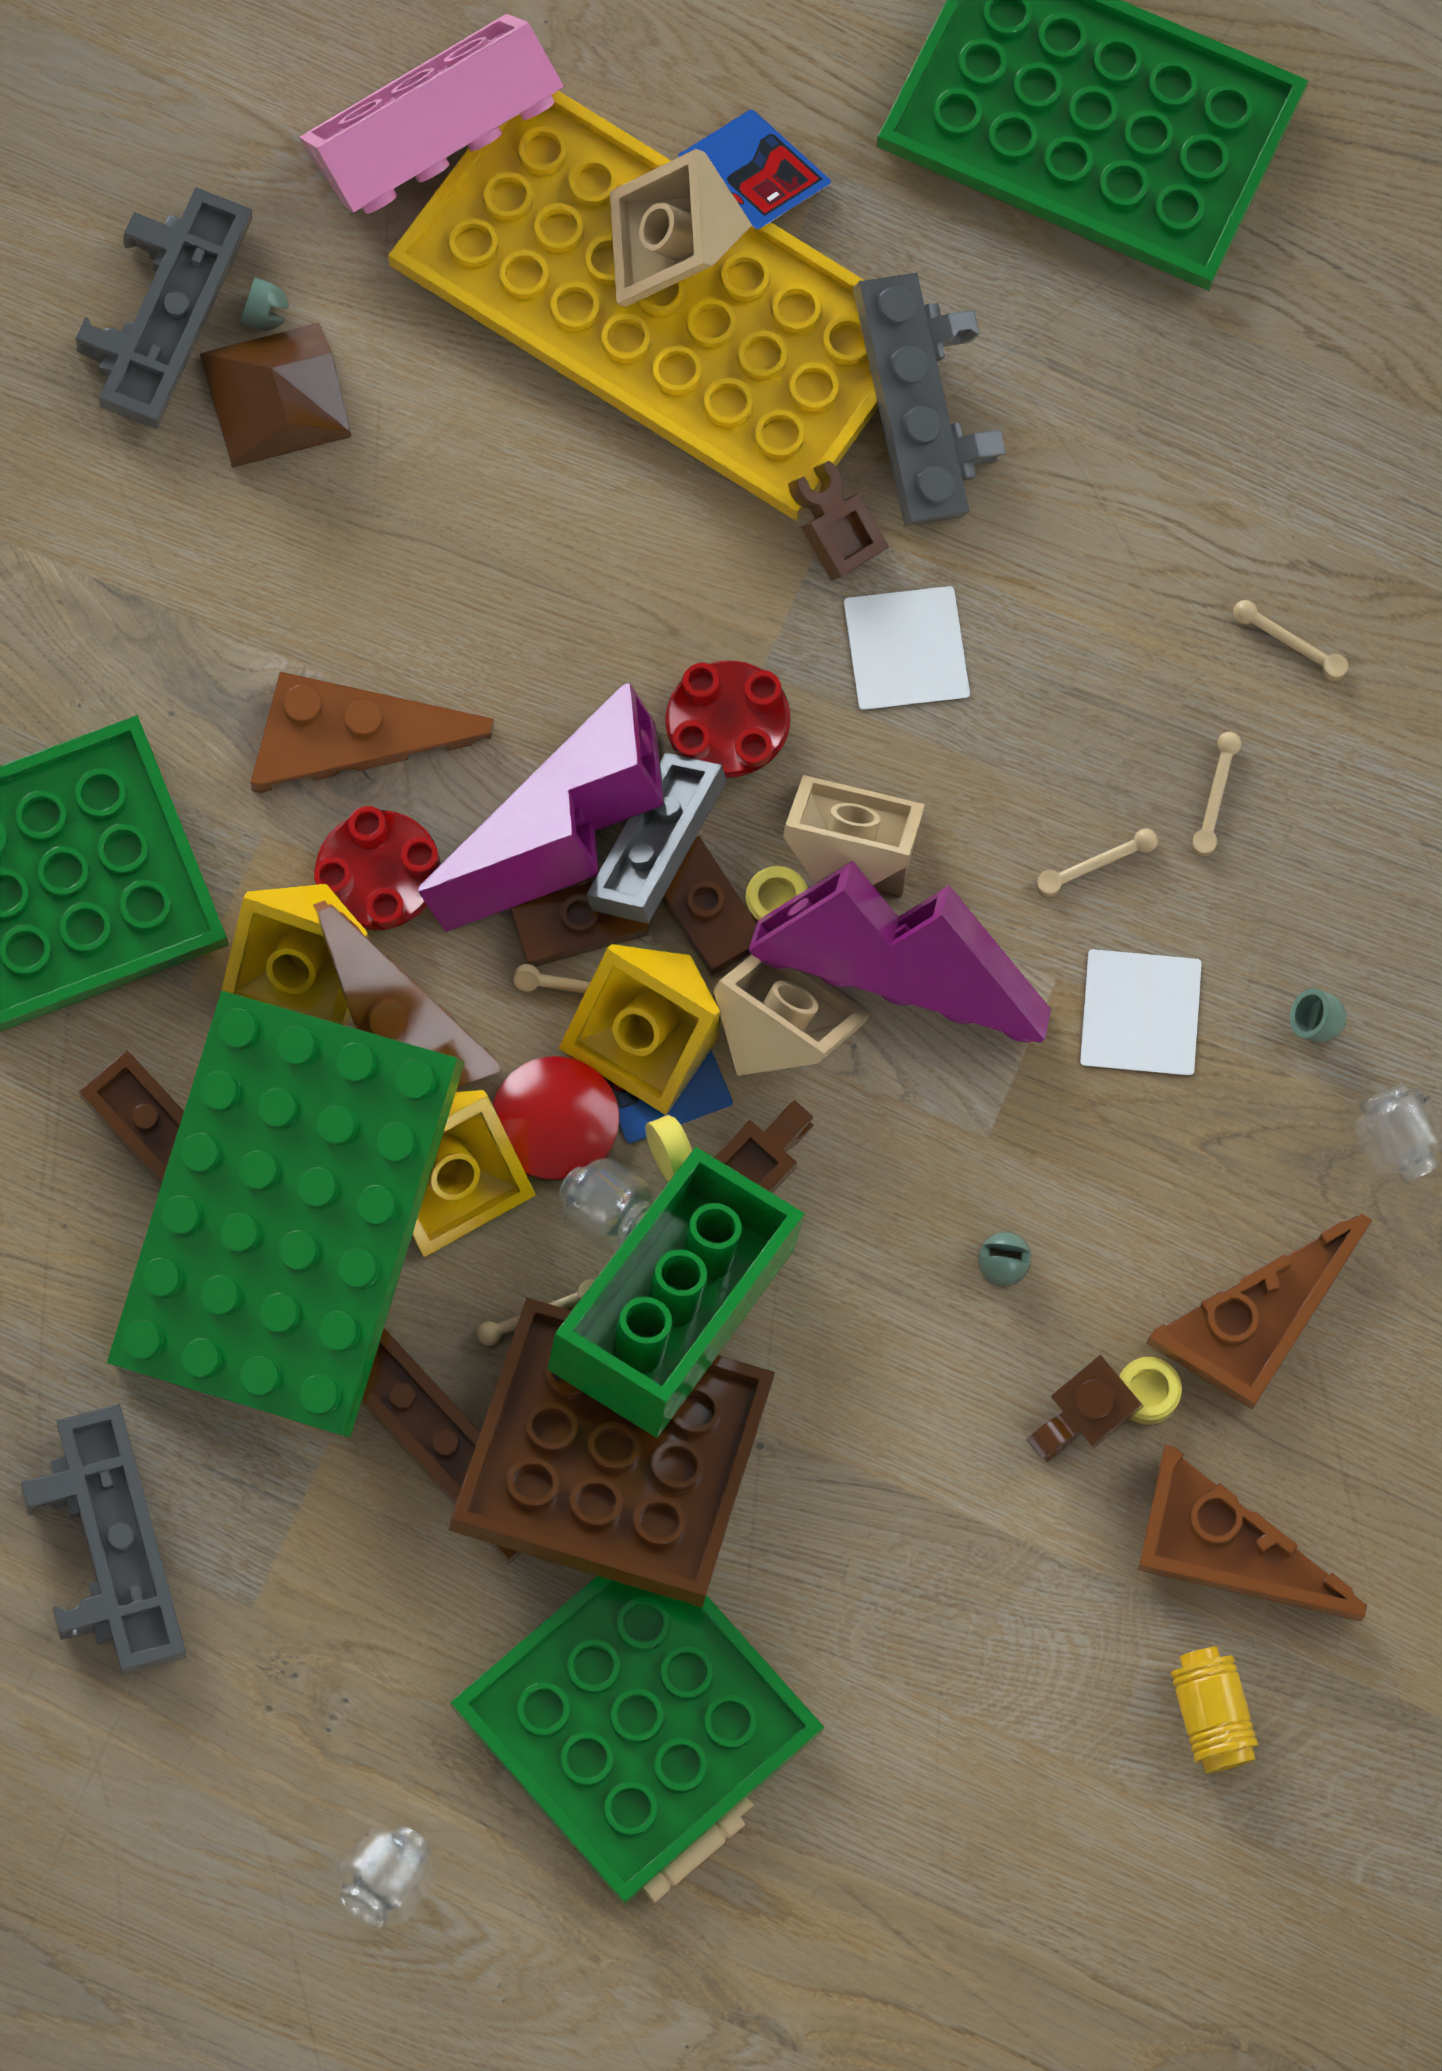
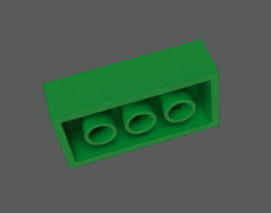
(675, 1292)

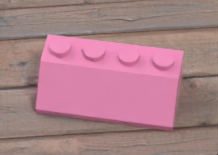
(433, 113)

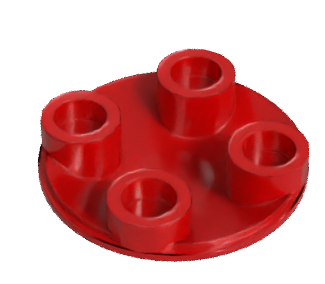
(728, 716)
(377, 865)
(557, 1115)

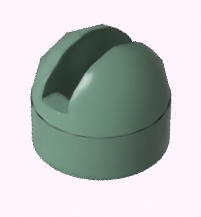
(258, 305)
(1317, 1016)
(1000, 1269)

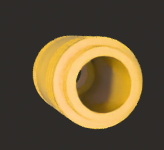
(1214, 1710)

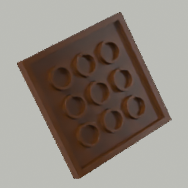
(596, 1490)

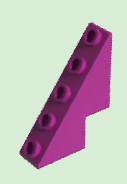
(549, 824)
(923, 958)

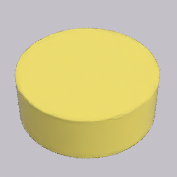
(772, 889)
(667, 1144)
(1155, 1386)

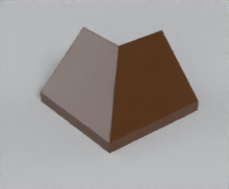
(276, 394)

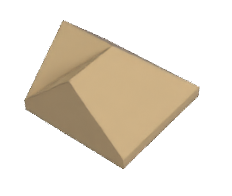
(671, 225)
(848, 824)
(782, 1017)

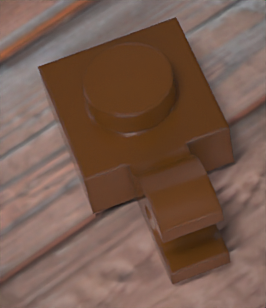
(763, 1154)
(1091, 1405)

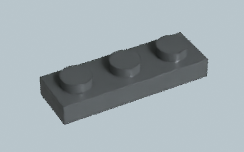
(657, 841)

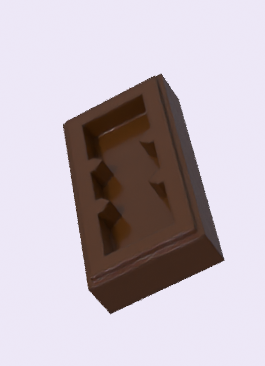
(709, 910)
(566, 926)

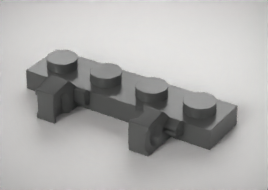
(190, 268)
(903, 352)
(131, 1590)

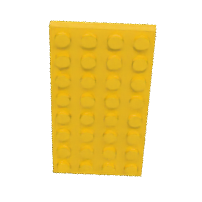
(735, 365)

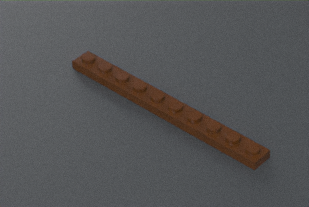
(397, 1389)

